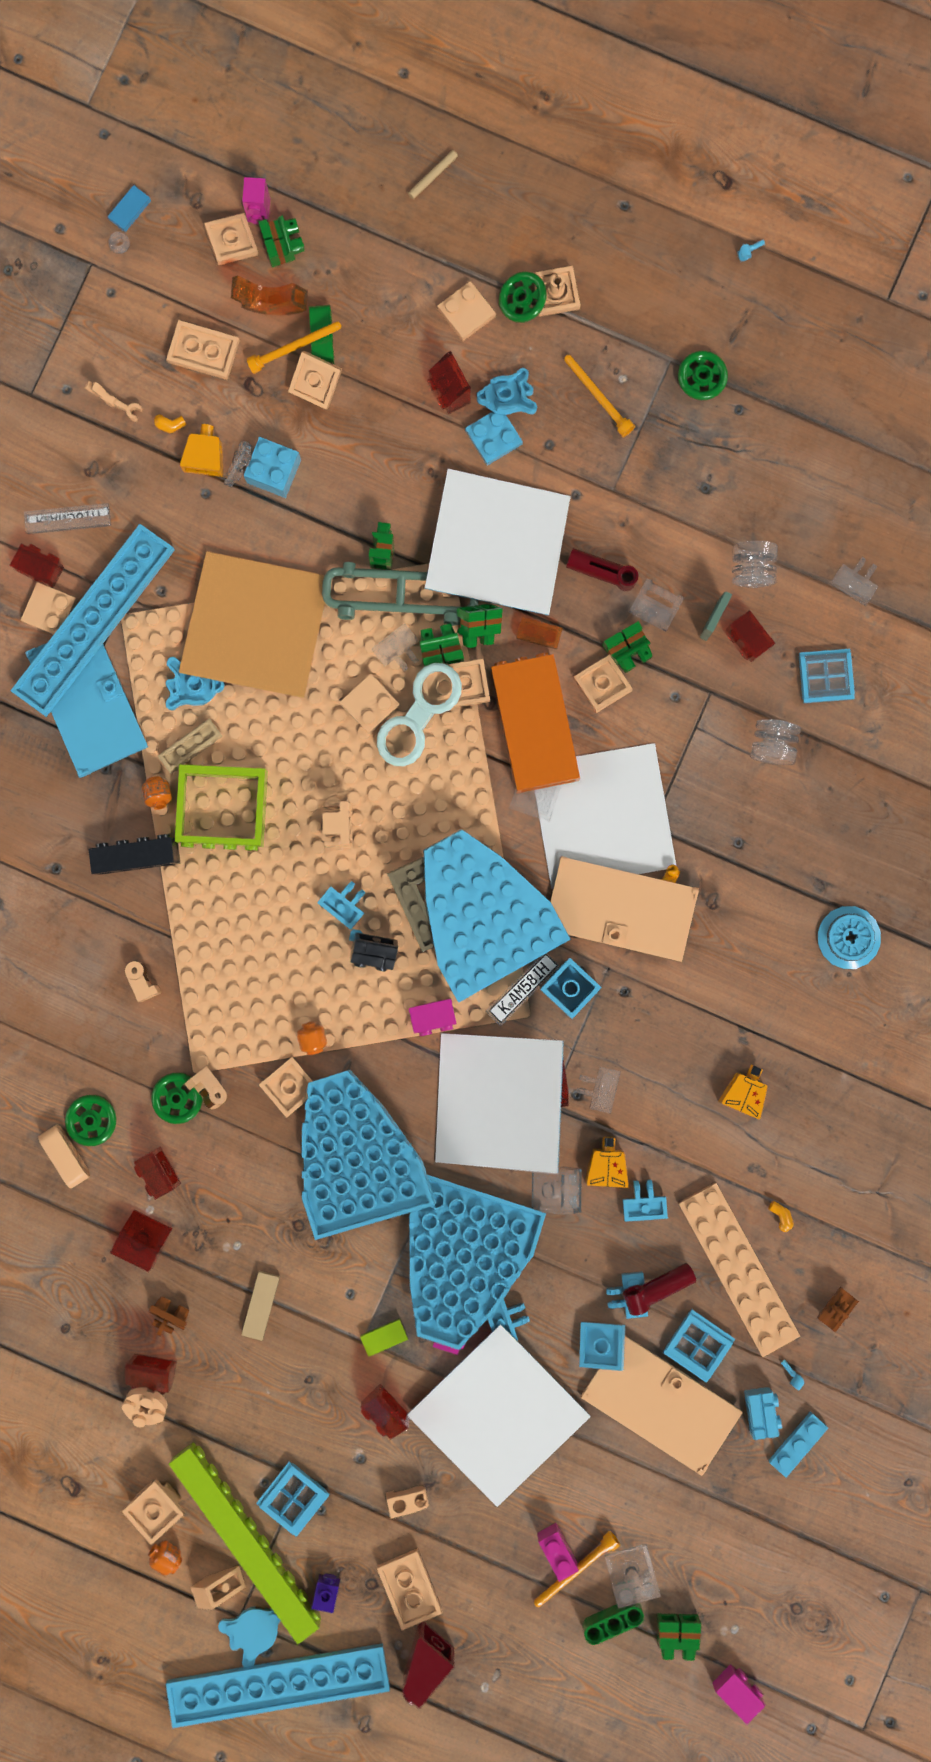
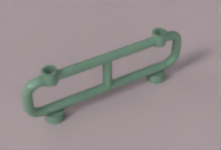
(347, 609)

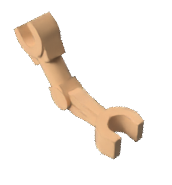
(110, 400)

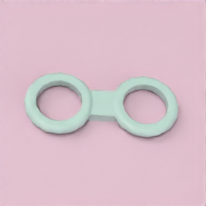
(419, 714)

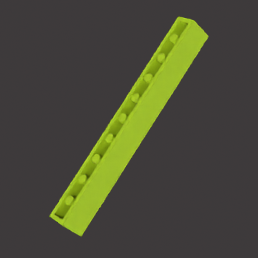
(245, 1542)

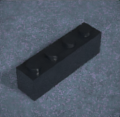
(135, 855)

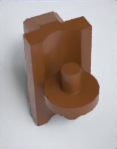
(837, 1309)
(160, 1311)

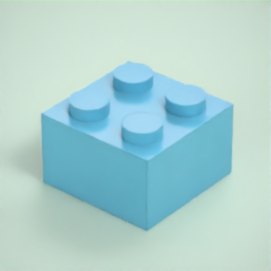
(272, 467)
(570, 988)

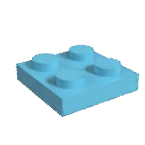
(493, 437)
(602, 1346)

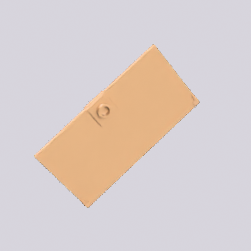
(623, 908)
(664, 1406)

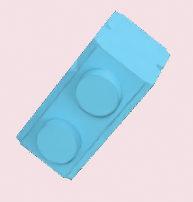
(762, 1413)

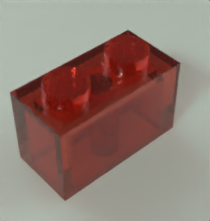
(37, 565)
(750, 636)

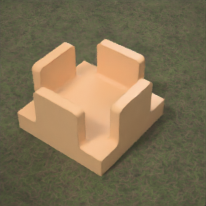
(338, 824)
(154, 1510)

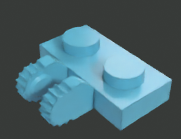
(342, 908)
(644, 1207)
(628, 1280)
(502, 1317)

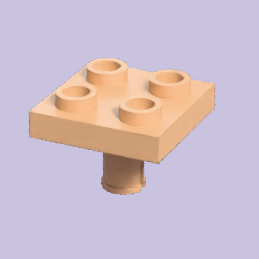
(561, 290)

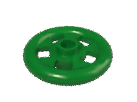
(508, 288)
(700, 358)
(106, 1111)
(164, 1111)

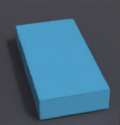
(129, 208)

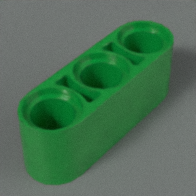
(320, 317)
(607, 1631)

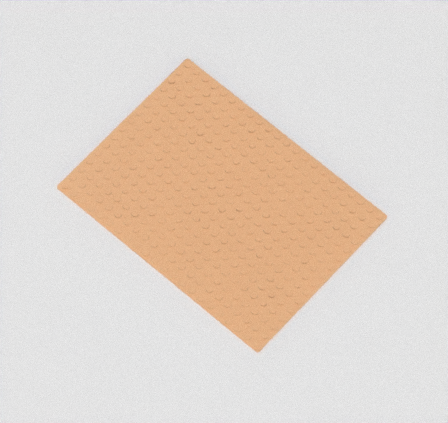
(247, 923)

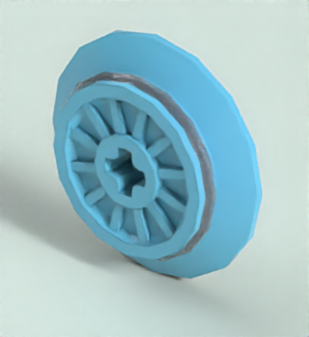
(833, 935)

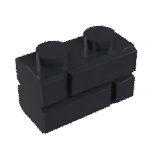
(373, 951)

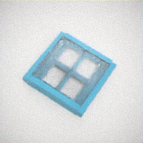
(826, 676)
(699, 1345)
(292, 1498)

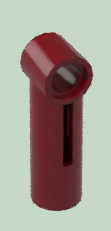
(602, 569)
(641, 1297)

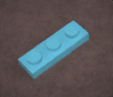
(798, 1444)

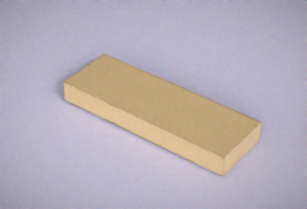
(190, 745)
(260, 1305)

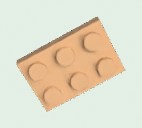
(203, 350)
(472, 674)
(409, 1589)

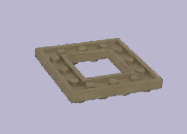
(404, 883)

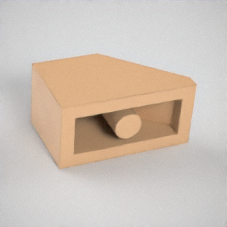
(218, 1588)

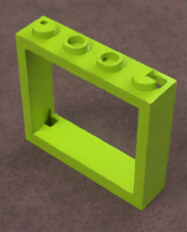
(224, 772)

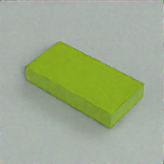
(384, 1337)

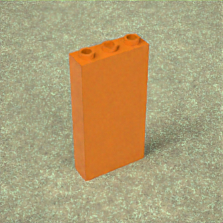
(535, 722)

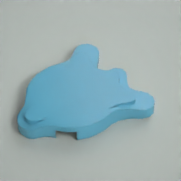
(508, 394)
(189, 689)
(252, 1631)

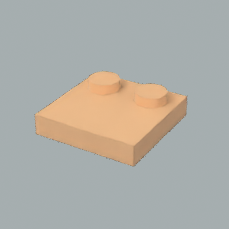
(231, 239)
(466, 311)
(315, 380)
(48, 608)
(603, 683)
(369, 703)
(287, 1087)

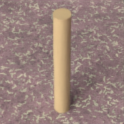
(440, 167)

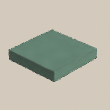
(715, 615)

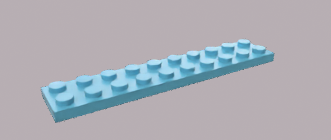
(92, 620)
(277, 1685)

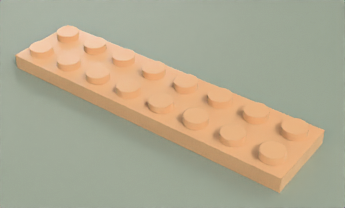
(739, 1269)

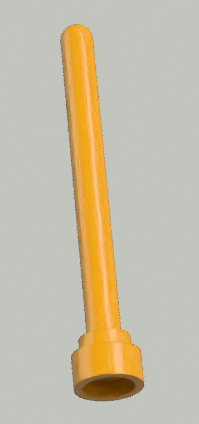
(257, 362)
(624, 426)
(607, 1544)

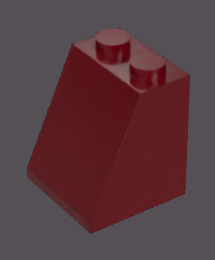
(427, 1665)

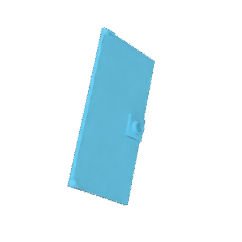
(96, 716)

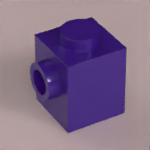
(326, 1593)

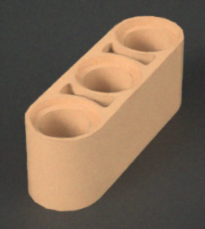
(64, 1156)

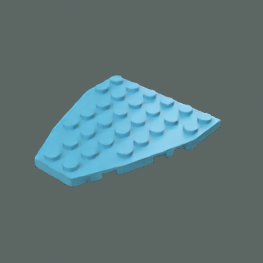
(483, 915)
(356, 1159)
(466, 1259)

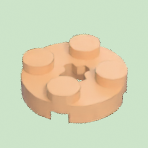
(144, 1407)

